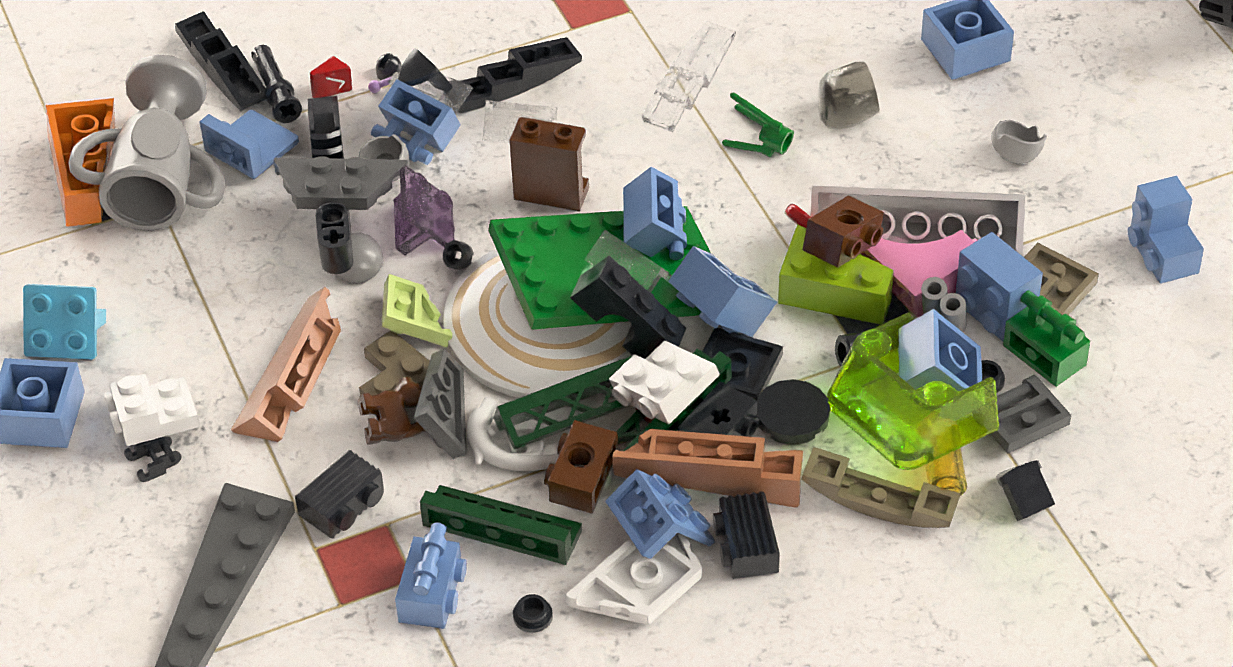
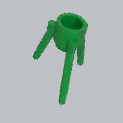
(773, 133)

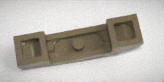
(876, 496)

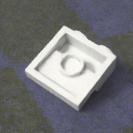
(663, 381)
(152, 410)

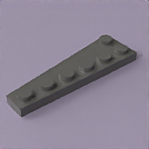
(227, 565)

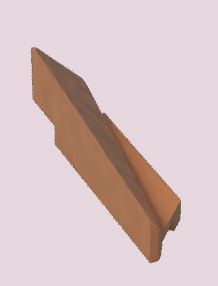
(291, 371)
(715, 464)

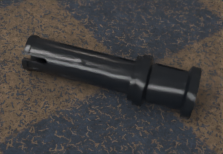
(278, 90)

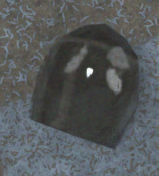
(847, 96)

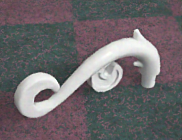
(483, 448)

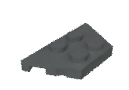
(349, 181)

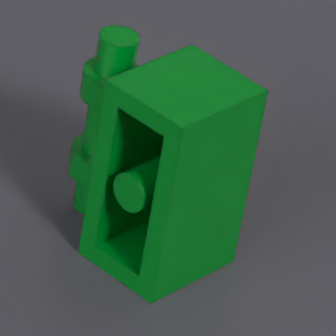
(1046, 339)

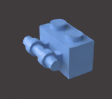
(418, 116)
(654, 214)
(430, 580)

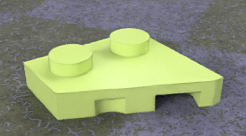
(411, 312)

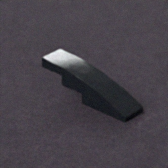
(221, 61)
(522, 71)

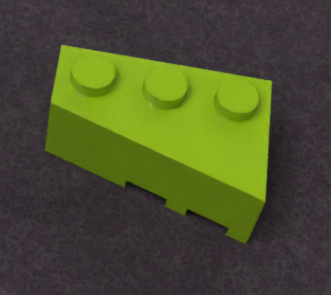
(854, 290)

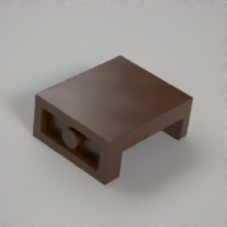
(548, 164)

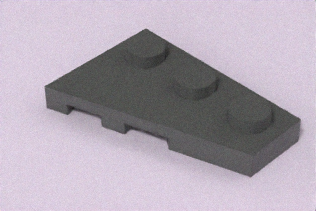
(443, 404)

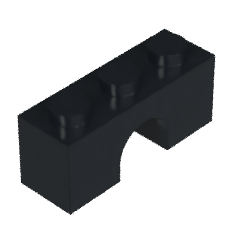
(613, 291)

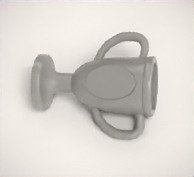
(152, 151)

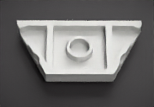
(637, 586)

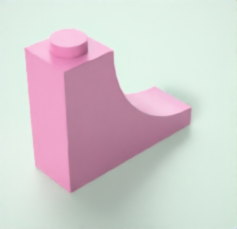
(919, 262)

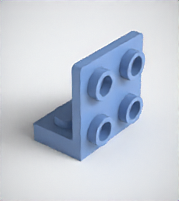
(248, 142)
(656, 512)

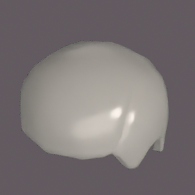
(1017, 142)
(385, 148)
(366, 257)

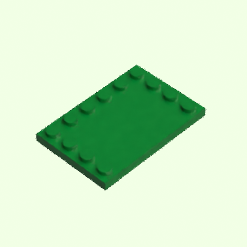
(548, 256)

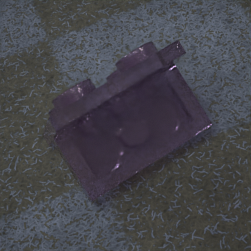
(421, 213)

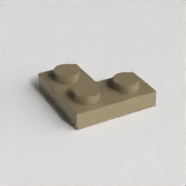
(1063, 279)
(395, 361)

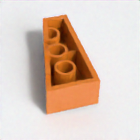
(66, 127)

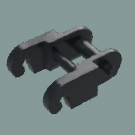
(159, 464)

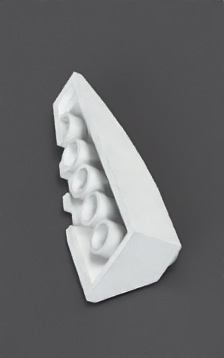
(934, 215)

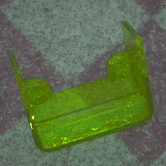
(905, 422)

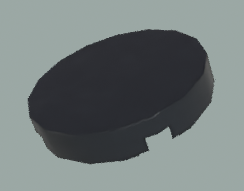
(793, 411)

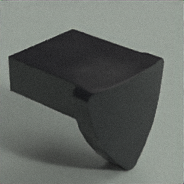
(419, 69)
(1026, 489)

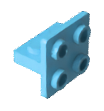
(61, 321)

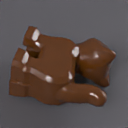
(390, 411)

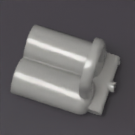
(950, 306)

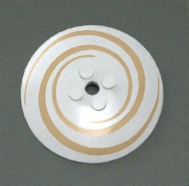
(500, 348)

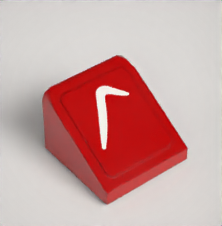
(330, 78)

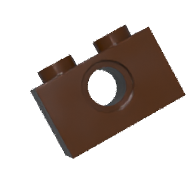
(843, 231)
(583, 485)

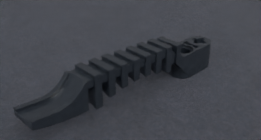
(331, 218)

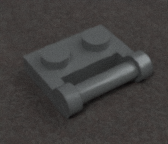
(1030, 419)

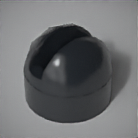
(387, 66)
(450, 251)

